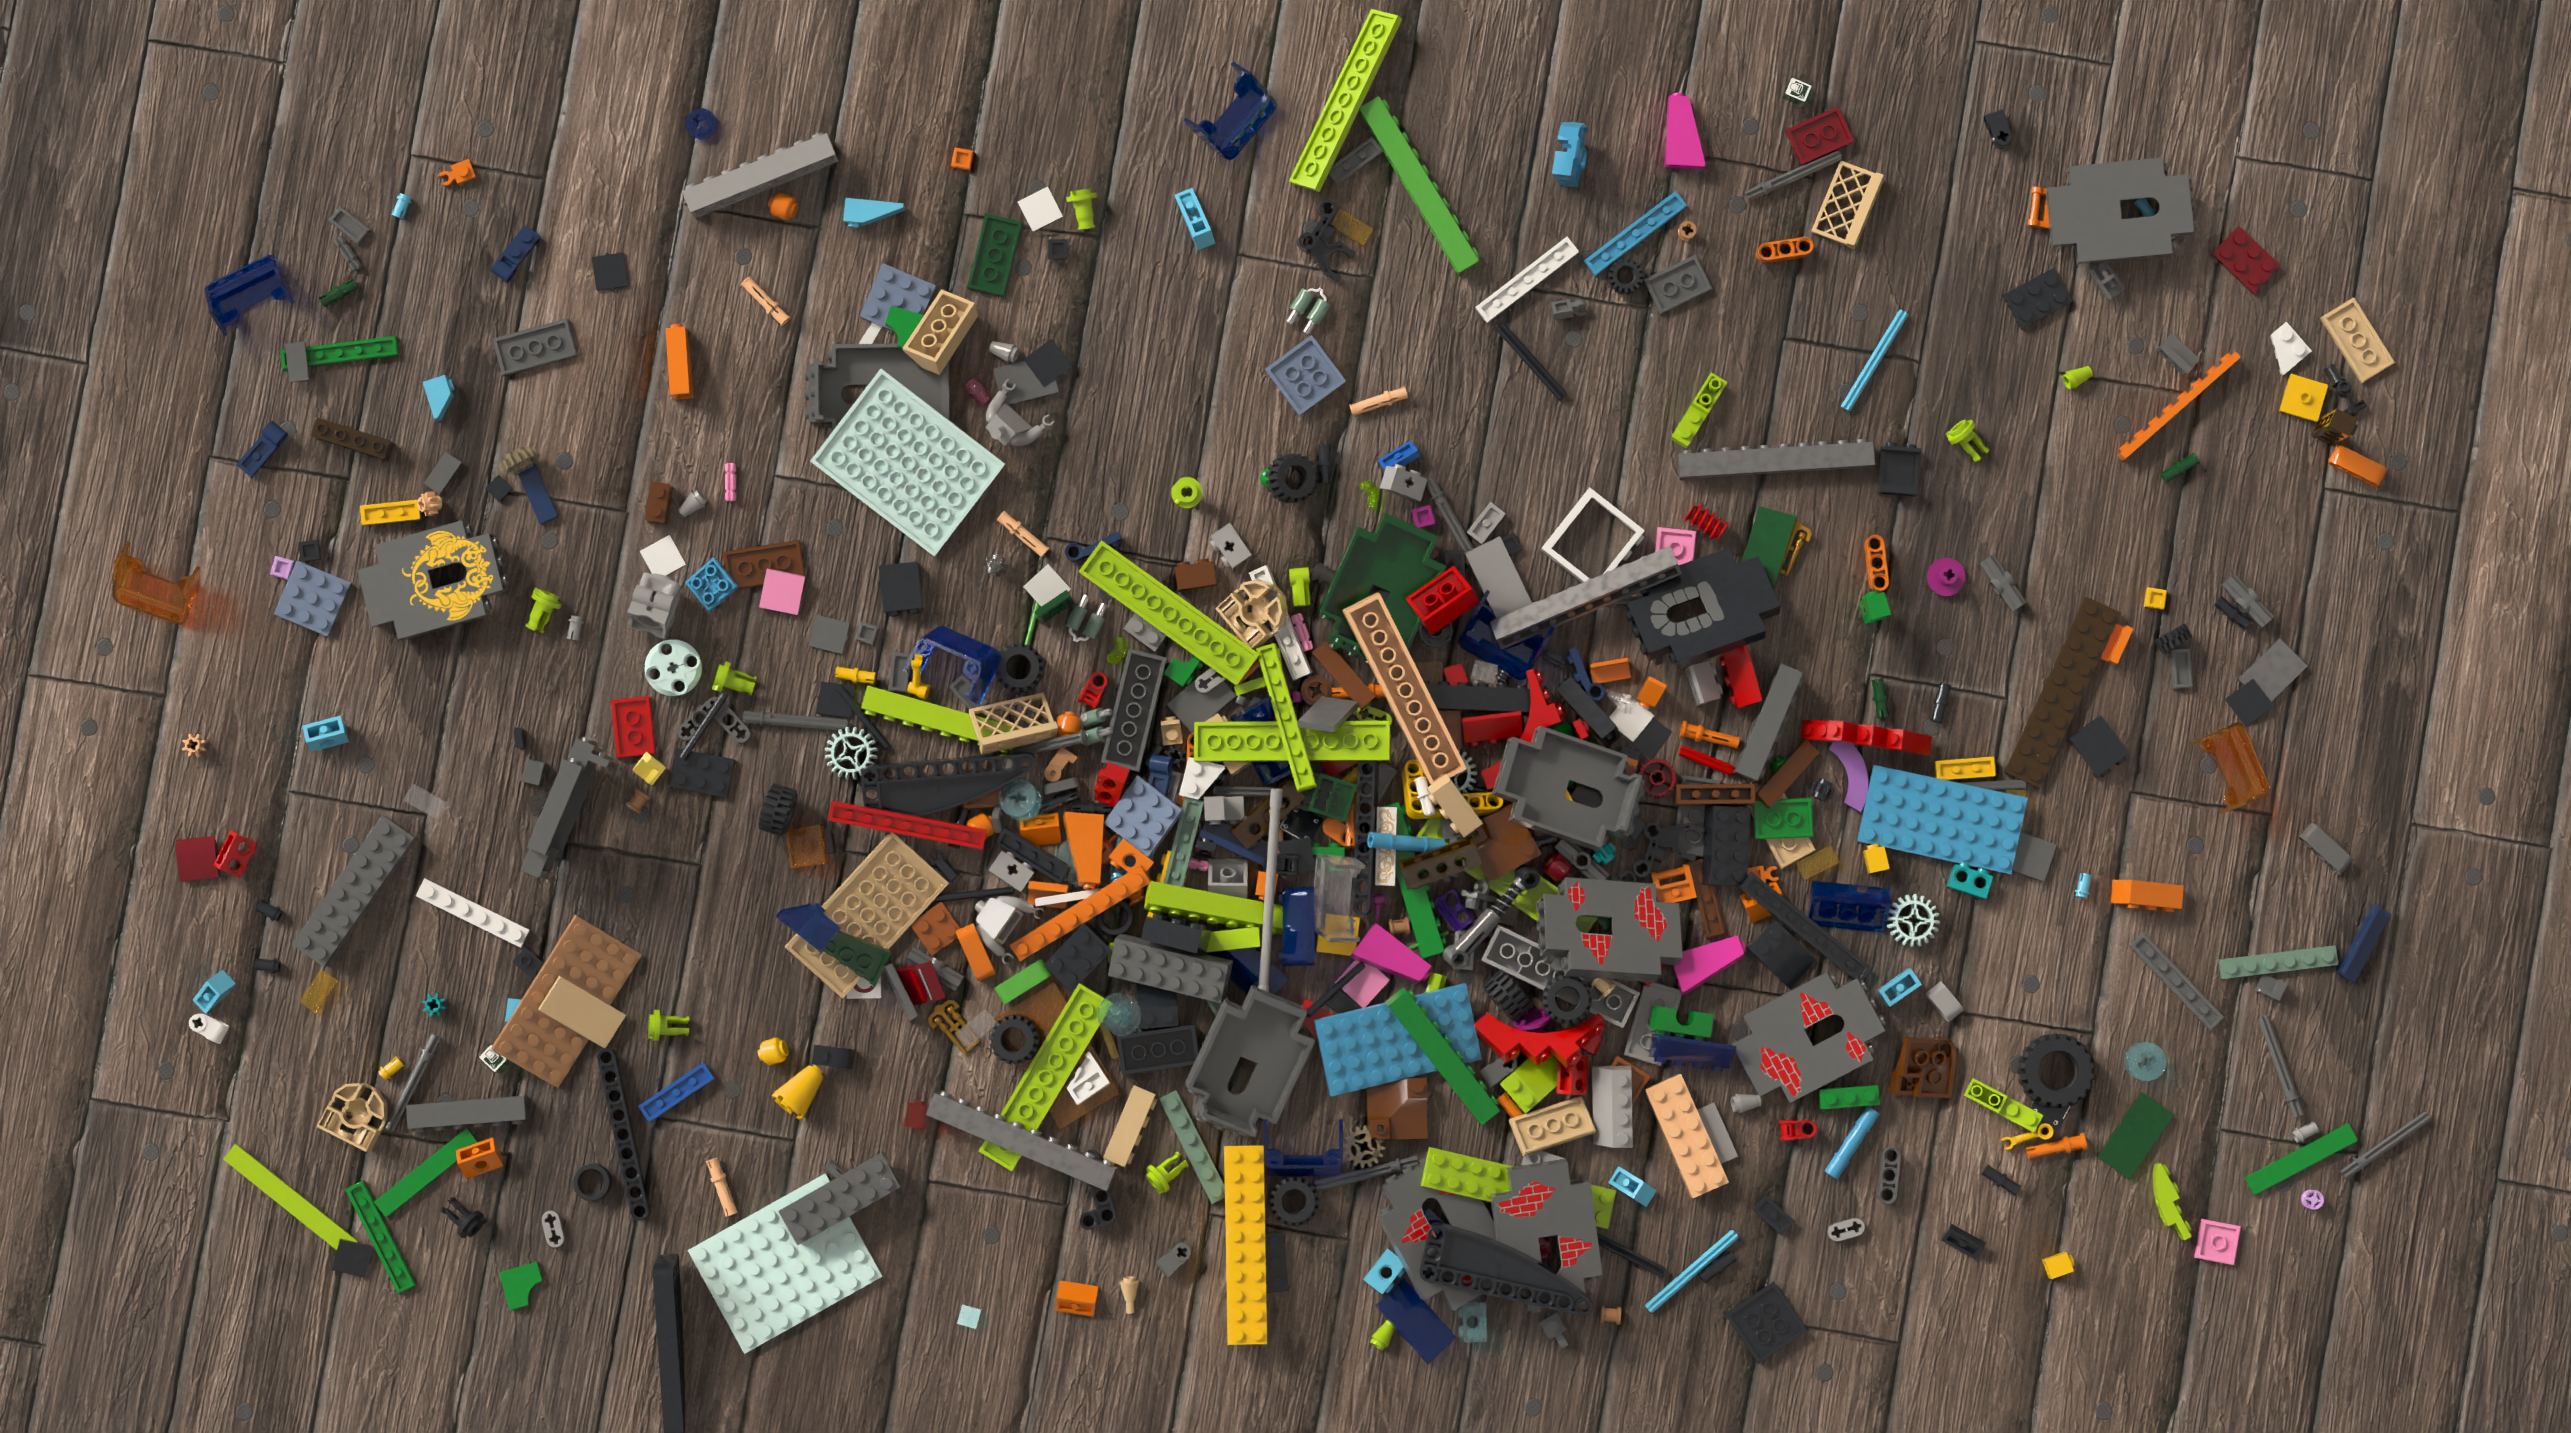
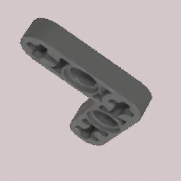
(723, 711)

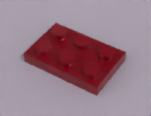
(1819, 136)
(2245, 260)

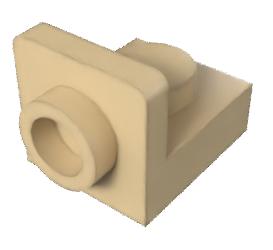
(1171, 731)

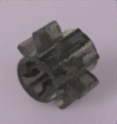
(995, 565)

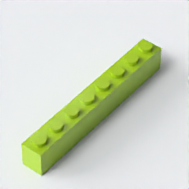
(925, 714)
(1209, 906)

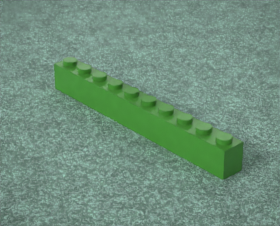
(1418, 185)

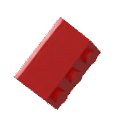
(1442, 600)
(1740, 677)
(1491, 728)

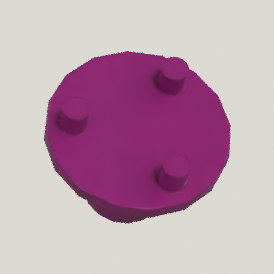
(1946, 577)
(1532, 1020)

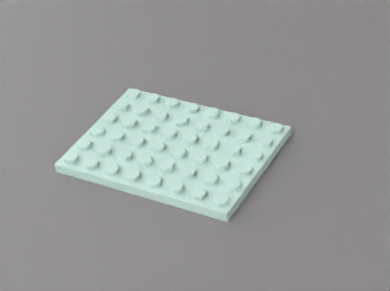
(907, 462)
(771, 1282)

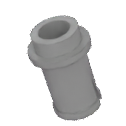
(574, 627)
(2305, 1132)

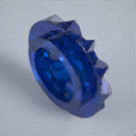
(692, 126)

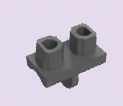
(2107, 280)
(1479, 899)

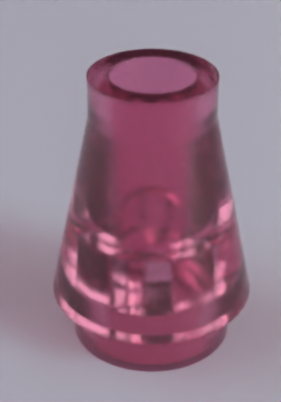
(976, 390)

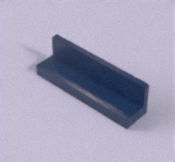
(1223, 837)
(2363, 943)

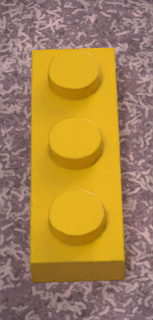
(390, 512)
(1965, 768)

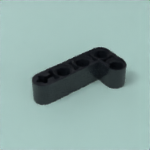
(1100, 1206)

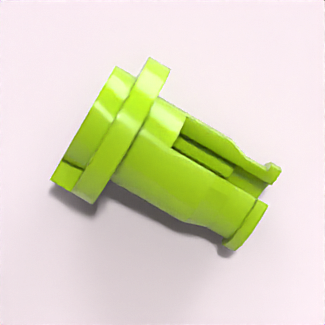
(1083, 207)
(1962, 434)
(1187, 484)
(542, 609)
(733, 680)
(658, 1025)
(1160, 1178)

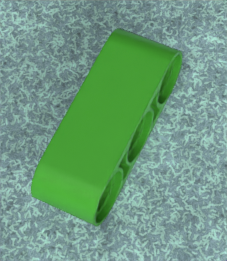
(1022, 981)

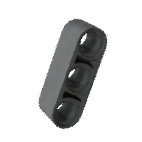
(2325, 848)
(1886, 1165)

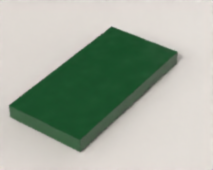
(994, 255)
(1770, 540)
(1054, 607)
(2135, 1135)

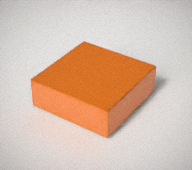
(962, 159)

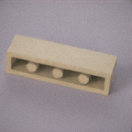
(1129, 1126)

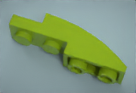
(1698, 410)
(2003, 1105)
(2165, 1193)

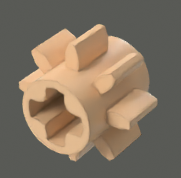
(429, 503)
(189, 742)

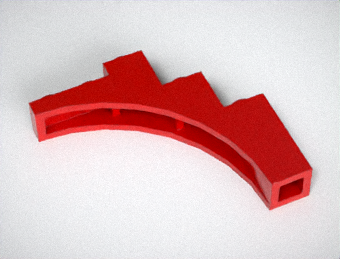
(1540, 714)
(1866, 735)
(1538, 1047)

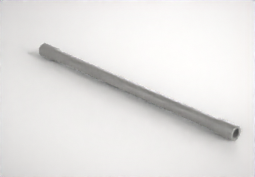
(1275, 805)

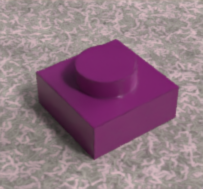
(1423, 516)

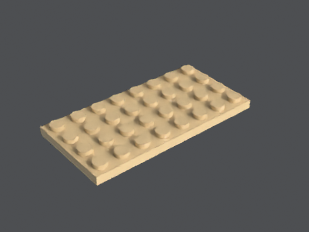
(873, 905)

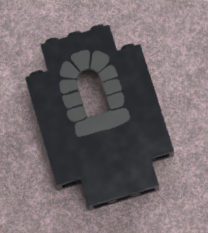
(1735, 604)

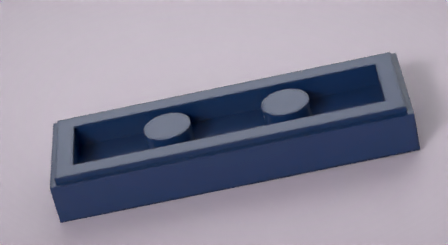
(538, 494)

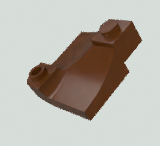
(1503, 844)
(1925, 1068)
(1398, 1109)

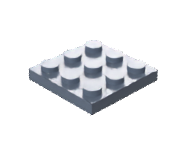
(897, 290)
(1305, 375)
(312, 598)
(1143, 816)

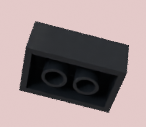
(1176, 933)
(1079, 956)

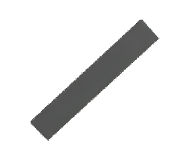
(2176, 981)

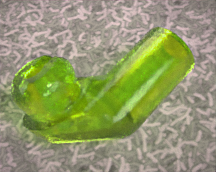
(1372, 492)
(1119, 652)

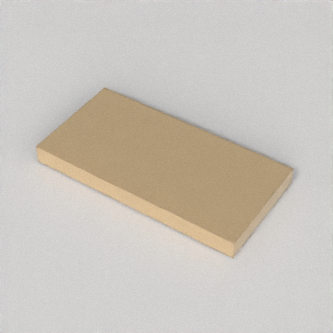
(2357, 340)
(1788, 849)
(582, 1012)
(1552, 1126)

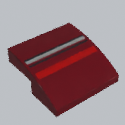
(921, 983)

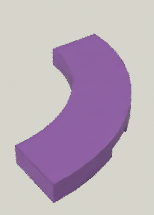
(1856, 774)

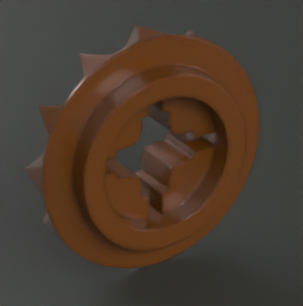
(1314, 681)

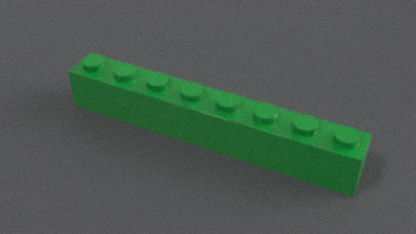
(1416, 900)
(1442, 1056)

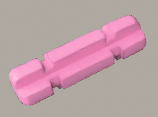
(730, 482)
(1302, 632)
(1201, 865)

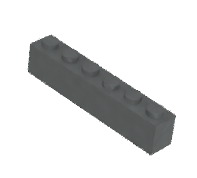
(467, 1112)

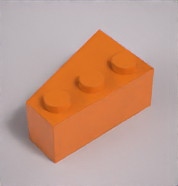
(2147, 894)

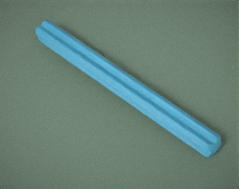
(1874, 360)
(1692, 1271)

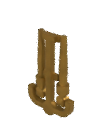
(1798, 544)
(939, 1009)

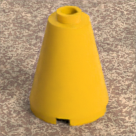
(799, 1091)

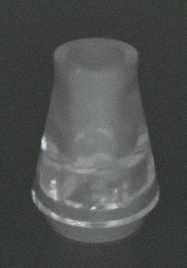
(1623, 701)

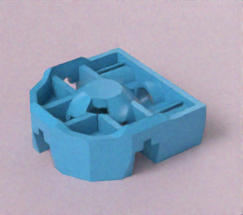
(1569, 164)

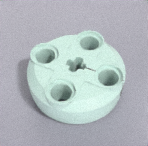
(673, 667)

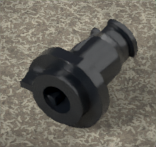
(468, 1223)

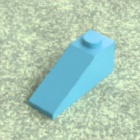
(865, 212)
(1195, 219)

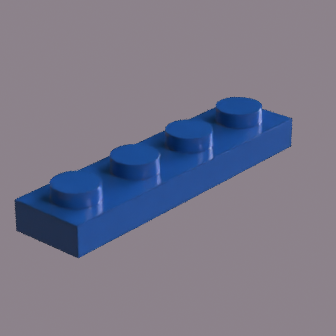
(676, 1092)

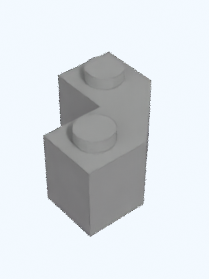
(1223, 809)

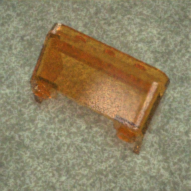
(152, 593)
(2237, 764)

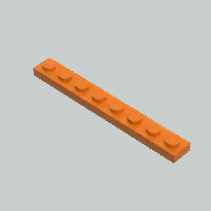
(2171, 410)
(1080, 913)

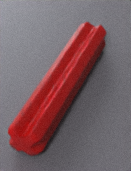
(1706, 760)

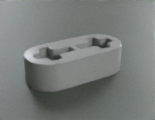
(1212, 684)
(548, 1230)
(1848, 1233)

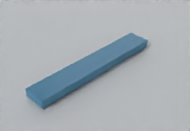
(1635, 233)

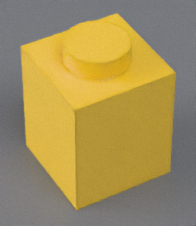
(1875, 858)
(2058, 1265)

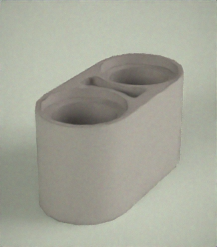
(1944, 1001)

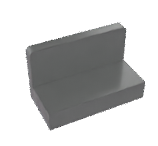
(2178, 355)

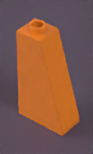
(679, 362)
(1085, 843)

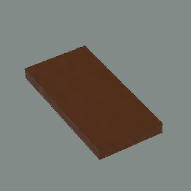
(750, 564)

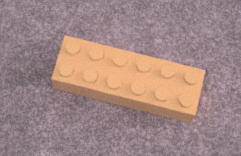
(1686, 1136)

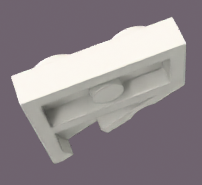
(2288, 347)
(1199, 778)
(1088, 1080)

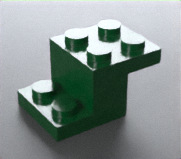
(1330, 797)

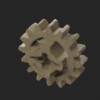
(519, 460)
(1359, 1155)

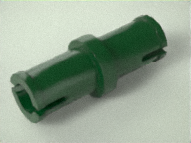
(338, 292)
(2179, 467)
(1880, 698)

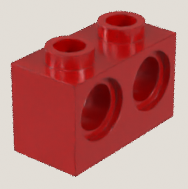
(1111, 784)
(230, 852)
(1573, 1079)

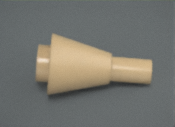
(1129, 1289)

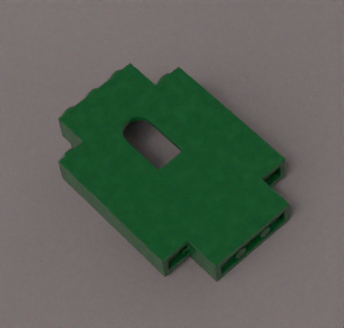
(1389, 558)

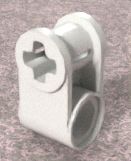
(211, 1029)

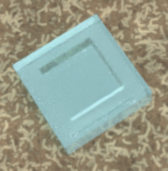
(969, 1316)

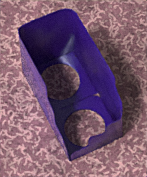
(1451, 917)

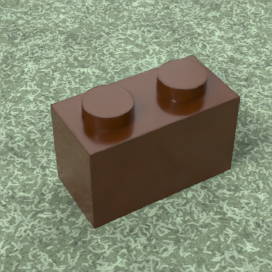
(658, 503)
(1195, 575)

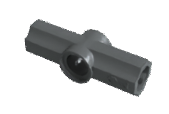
(2002, 583)
(2247, 600)
(1572, 851)
(946, 975)

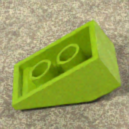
(1531, 1083)

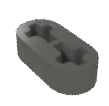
(1060, 786)

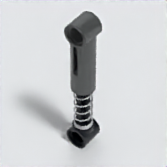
(1489, 918)

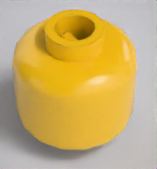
(773, 1051)

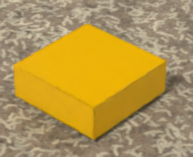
(2155, 598)

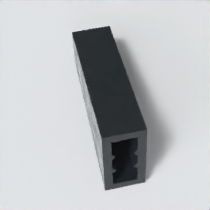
(1588, 711)

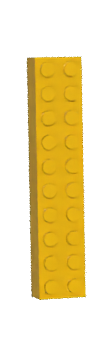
(1245, 1245)

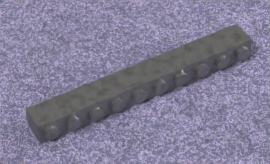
(1776, 460)
(1585, 597)
(1022, 1141)

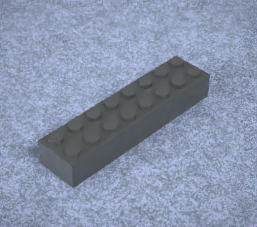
(354, 891)

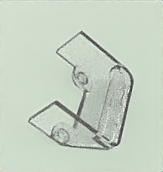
(1333, 897)

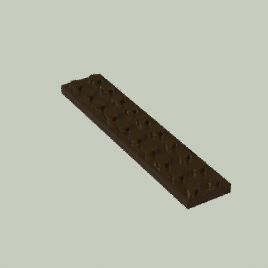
(2062, 692)

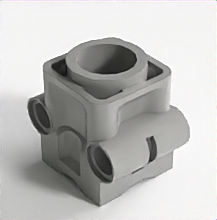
(654, 604)

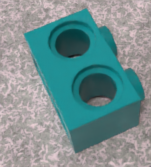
(1968, 885)

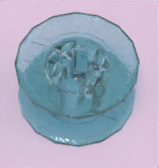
(1018, 790)
(1119, 1014)
(2154, 1067)

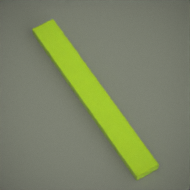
(1286, 717)
(1230, 940)
(286, 1196)

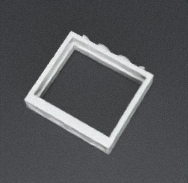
(1624, 554)

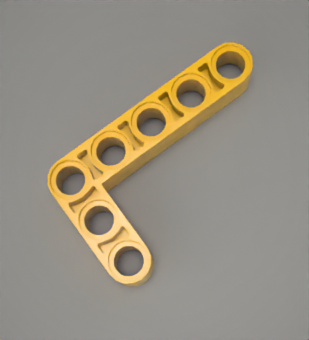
(1481, 799)

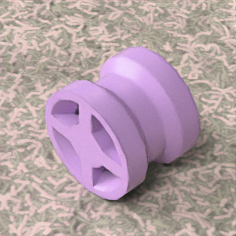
(2316, 1200)

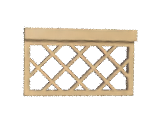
(1861, 214)
(1020, 736)

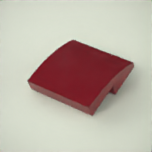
(197, 858)

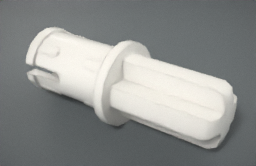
(1423, 792)

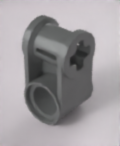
(1496, 1071)
(1172, 1260)

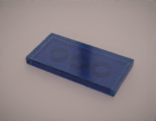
(1415, 1321)

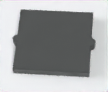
(829, 634)

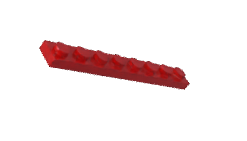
(907, 824)

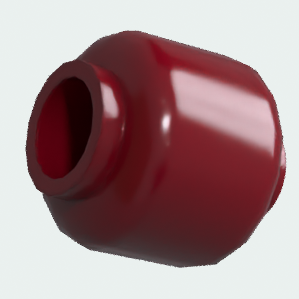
(1556, 866)

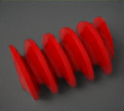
(1706, 521)

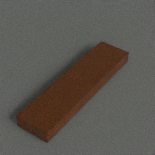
(1343, 675)
(1787, 773)
(1706, 902)

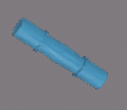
(1403, 843)
(1852, 1142)

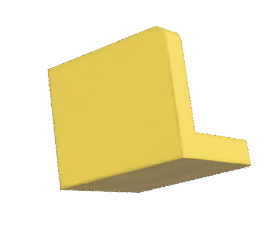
(649, 768)

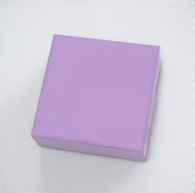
(282, 567)

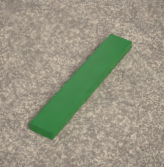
(348, 351)
(2300, 1159)
(424, 1174)
(380, 1237)

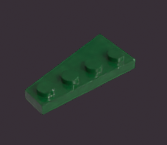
(859, 955)

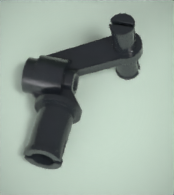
(2344, 390)

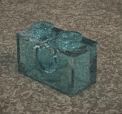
(1476, 1333)

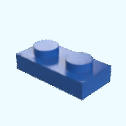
(1400, 456)

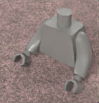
(1008, 425)
(999, 918)

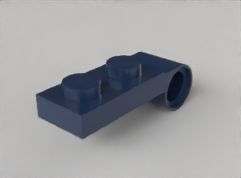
(515, 253)
(262, 449)
(1112, 540)
(1581, 675)
(1161, 771)

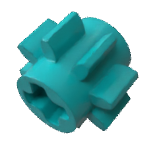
(1604, 854)
(438, 1001)

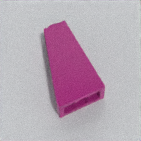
(1682, 138)
(1390, 955)
(1706, 962)

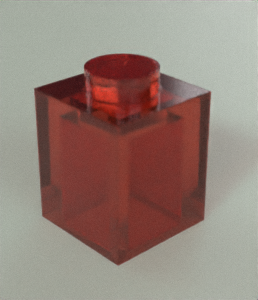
(916, 1114)

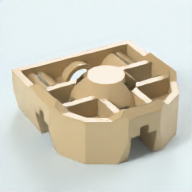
(1275, 611)
(365, 1134)

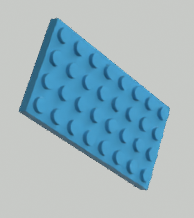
(1942, 819)
(1375, 1049)

